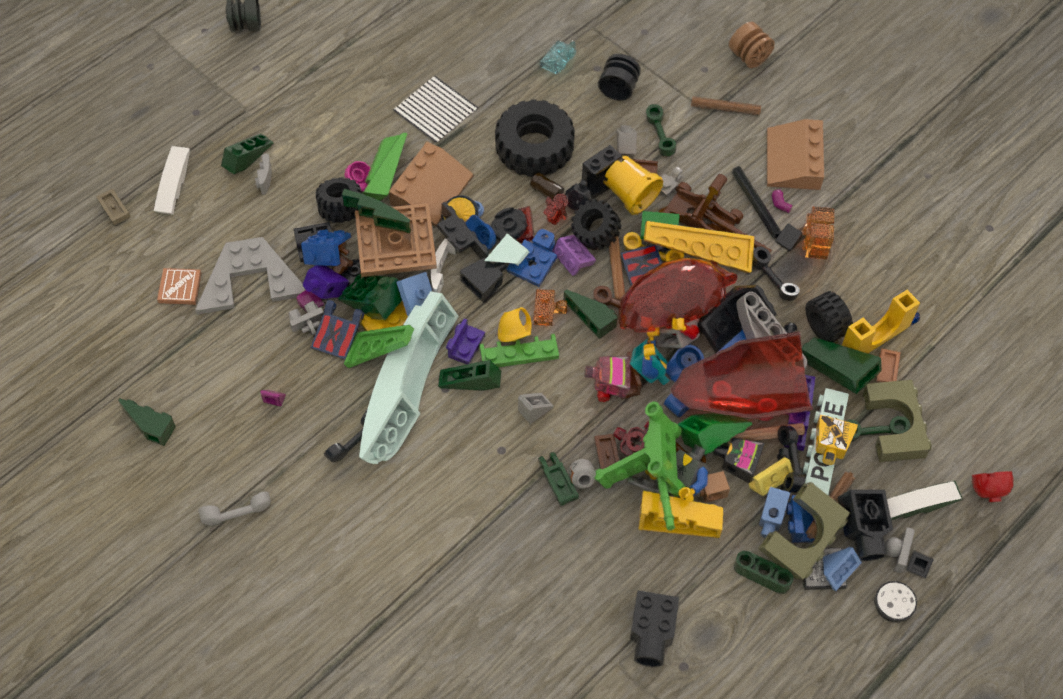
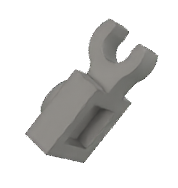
(670, 182)

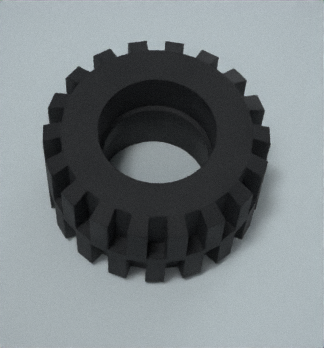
(330, 199)
(587, 215)
(828, 316)

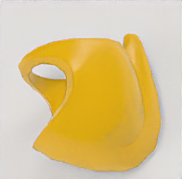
(511, 328)

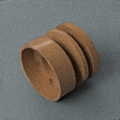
(751, 44)

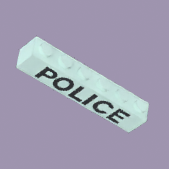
(833, 405)

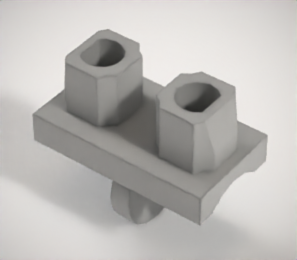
(307, 321)

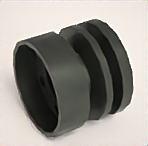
(241, 13)

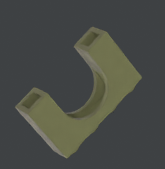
(903, 398)
(828, 518)

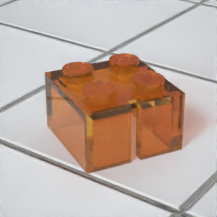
(818, 232)

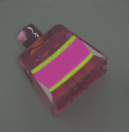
(611, 375)

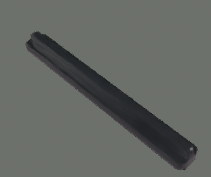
(756, 202)

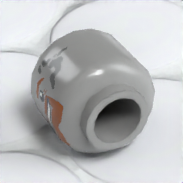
(582, 473)

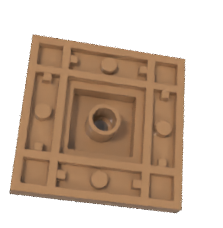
(396, 251)

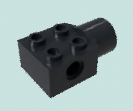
(867, 522)
(653, 627)

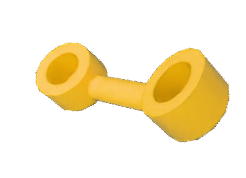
(633, 241)

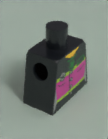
(740, 457)

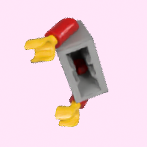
(679, 334)

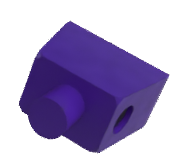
(324, 282)

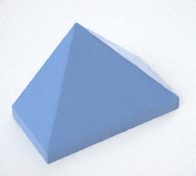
(840, 566)

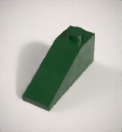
(592, 313)
(473, 376)

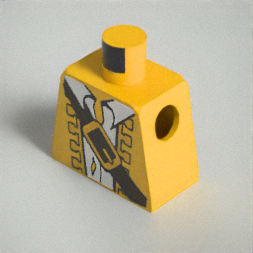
(833, 438)

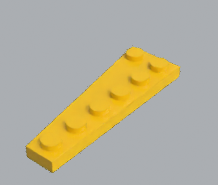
(723, 247)

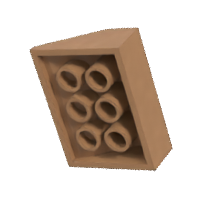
(796, 155)
(430, 179)

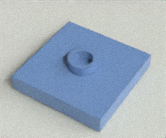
(414, 291)

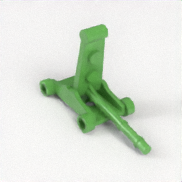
(657, 457)

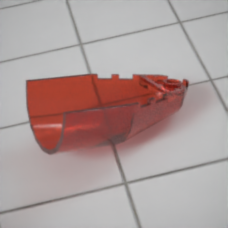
(748, 379)

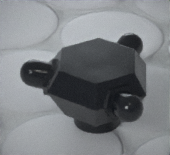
(579, 194)

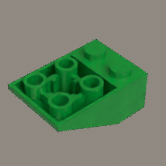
(711, 430)

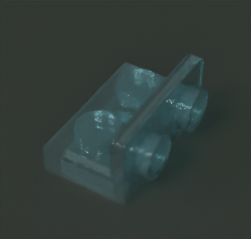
(558, 56)

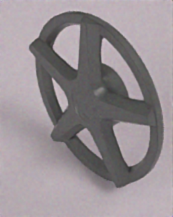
(646, 483)

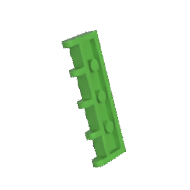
(521, 353)

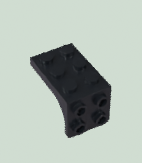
(723, 322)

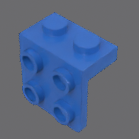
(323, 247)
(799, 522)

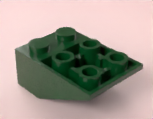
(373, 295)

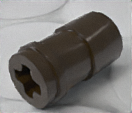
(546, 186)

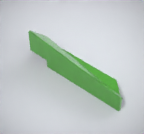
(384, 167)

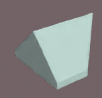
(508, 251)

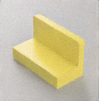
(771, 477)

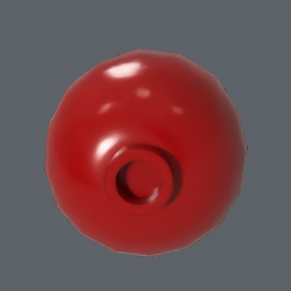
(993, 485)

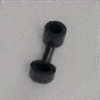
(760, 261)
(337, 451)
(794, 480)

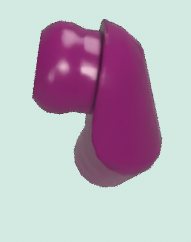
(778, 201)

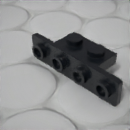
(458, 233)

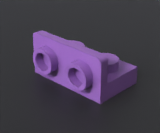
(573, 254)

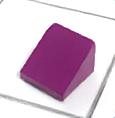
(307, 297)
(272, 397)

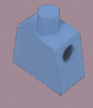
(774, 506)

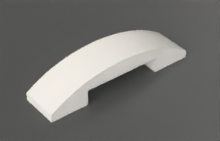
(441, 254)

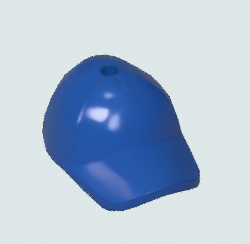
(482, 230)
(680, 360)

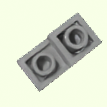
(264, 174)

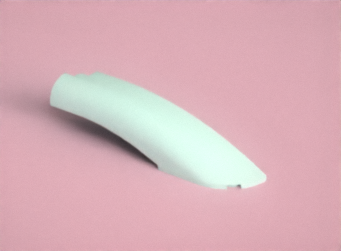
(402, 380)

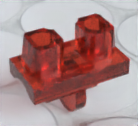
(556, 209)

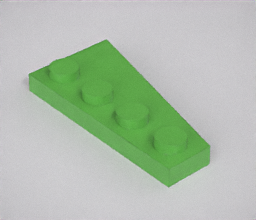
(377, 342)

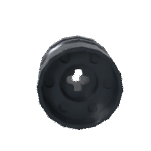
(619, 77)

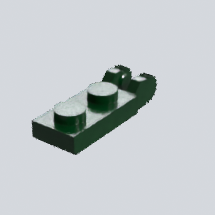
(559, 480)

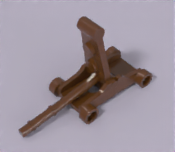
(706, 208)

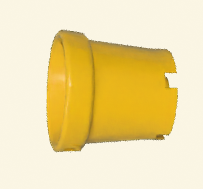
(633, 185)

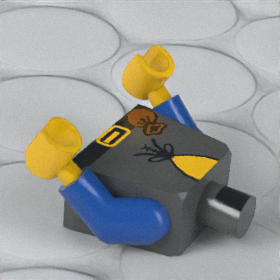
(690, 472)

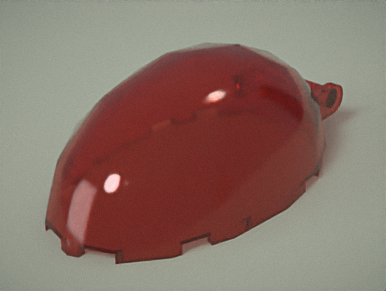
(673, 290)

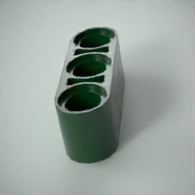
(758, 563)

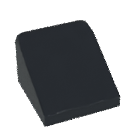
(789, 237)
(919, 563)

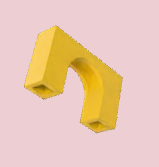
(898, 318)

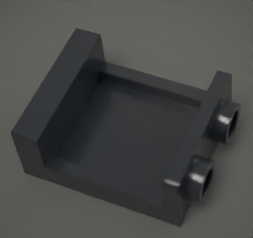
(596, 168)

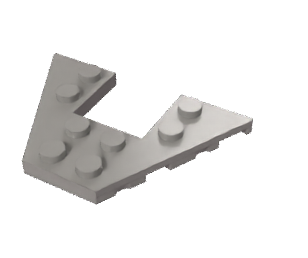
(246, 258)

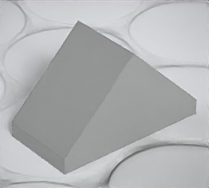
(533, 406)

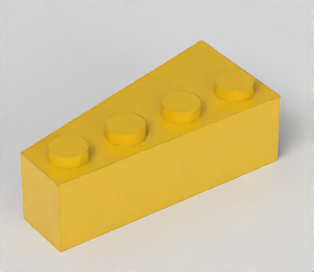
(689, 517)

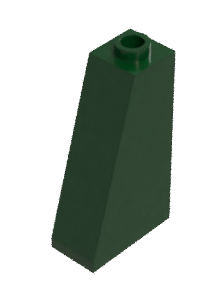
(842, 364)

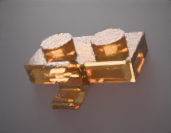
(546, 307)

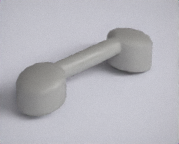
(211, 514)

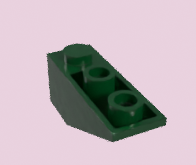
(244, 153)
(153, 425)

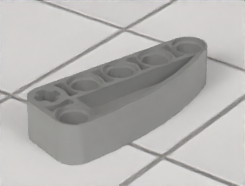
(750, 322)

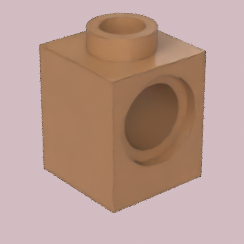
(716, 488)

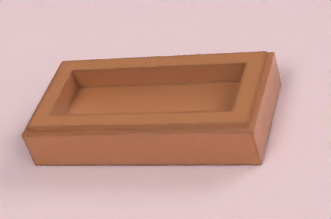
(890, 365)

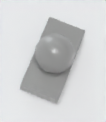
(900, 548)

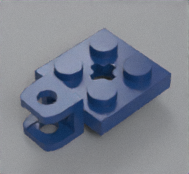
(539, 251)

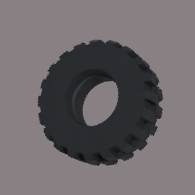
(534, 118)

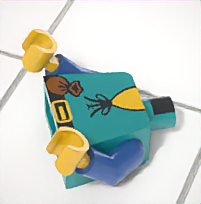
(649, 361)

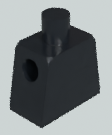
(483, 278)

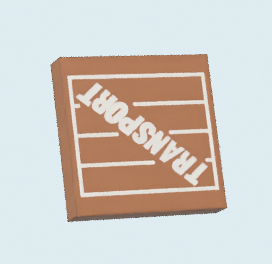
(179, 286)

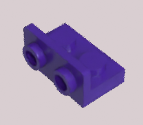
(464, 343)

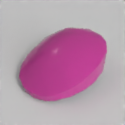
(358, 171)

